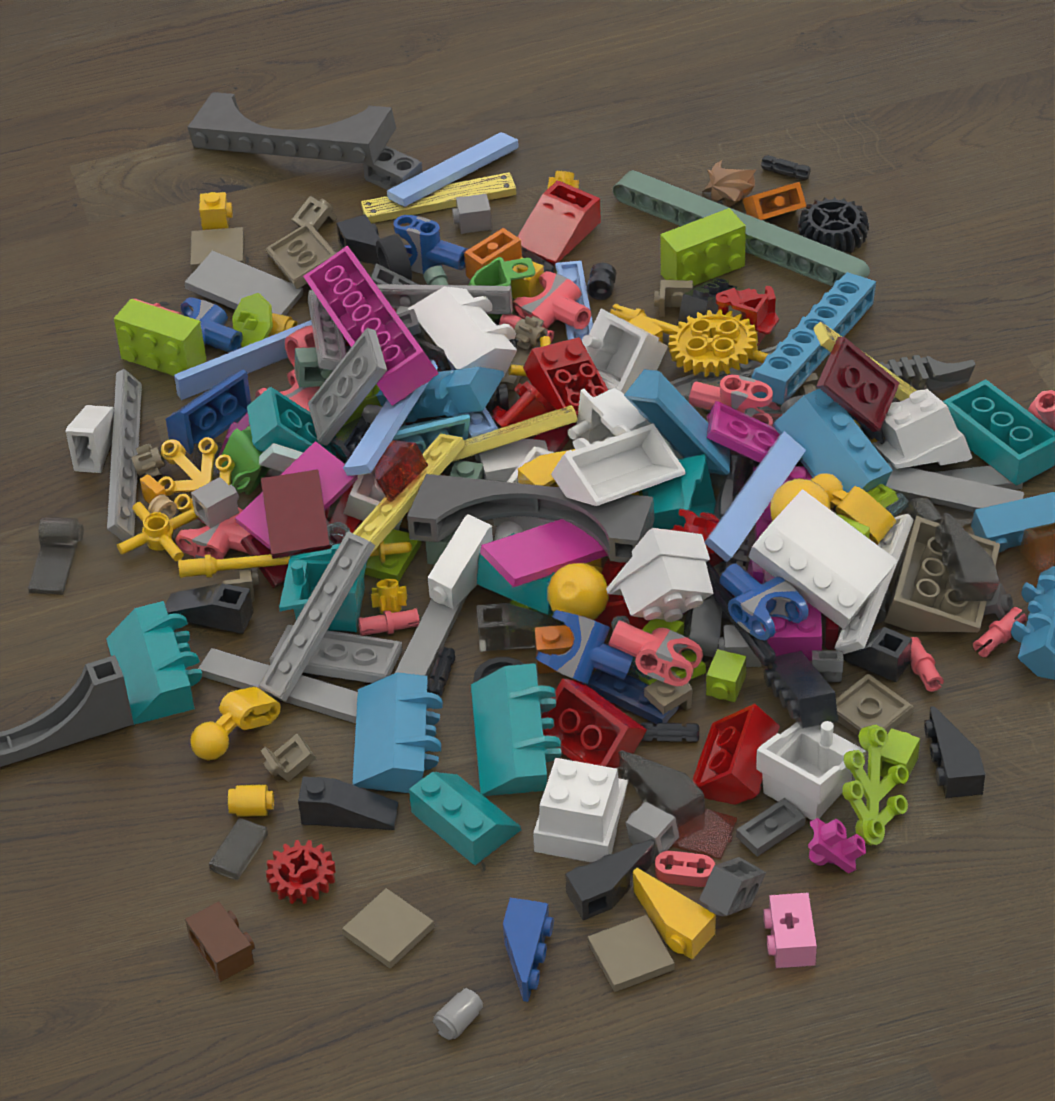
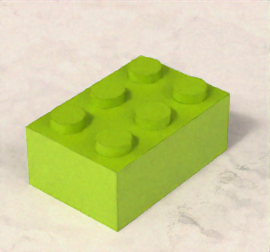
(704, 248)
(159, 338)

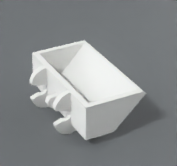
(465, 330)
(616, 465)

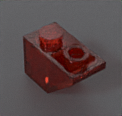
(399, 467)

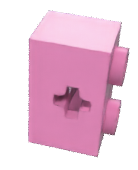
(792, 930)

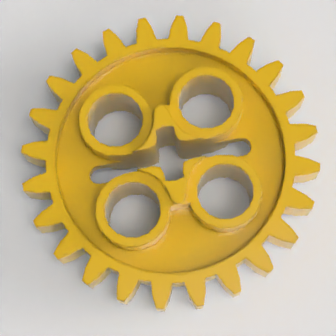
(713, 343)

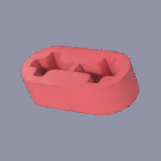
(684, 868)

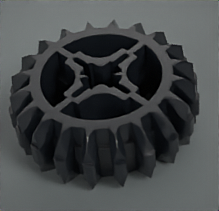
(835, 224)

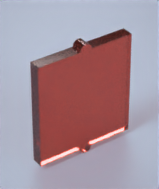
(706, 833)

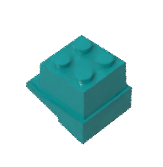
(686, 492)
(303, 576)

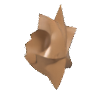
(729, 184)

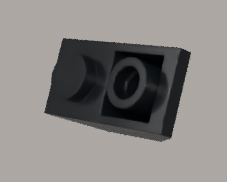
(360, 238)
(884, 654)

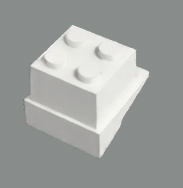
(621, 350)
(602, 413)
(921, 433)
(664, 575)
(805, 767)
(579, 811)

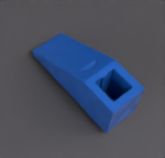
(524, 937)

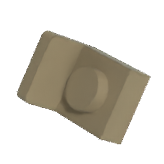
(314, 212)
(671, 294)

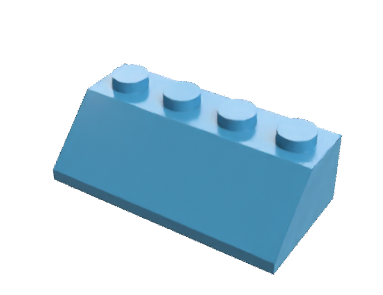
(833, 442)

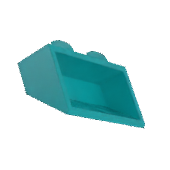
(155, 662)
(510, 731)

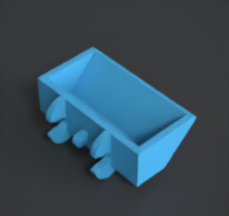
(454, 393)
(676, 420)
(1039, 634)
(395, 733)

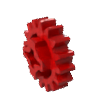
(303, 871)

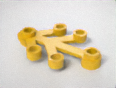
(198, 478)

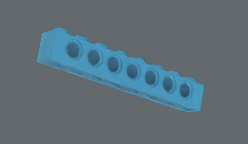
(801, 350)

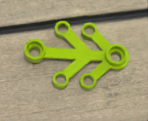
(871, 821)

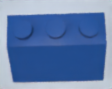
(211, 412)

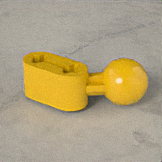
(857, 506)
(241, 708)

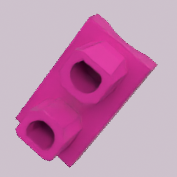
(832, 846)

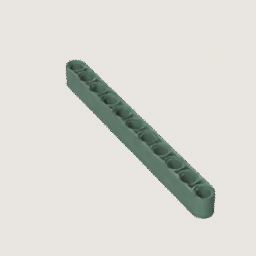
(761, 240)

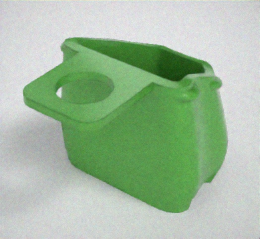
(500, 274)
(247, 471)

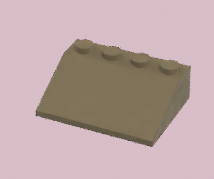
(922, 588)

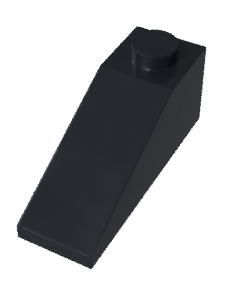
(344, 805)

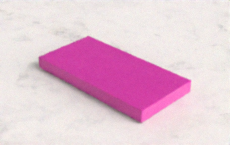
(333, 484)
(541, 551)

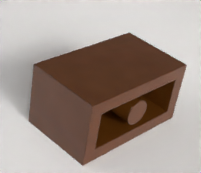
(220, 941)

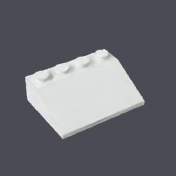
(822, 558)

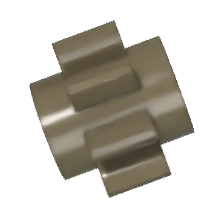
(529, 332)
(148, 460)

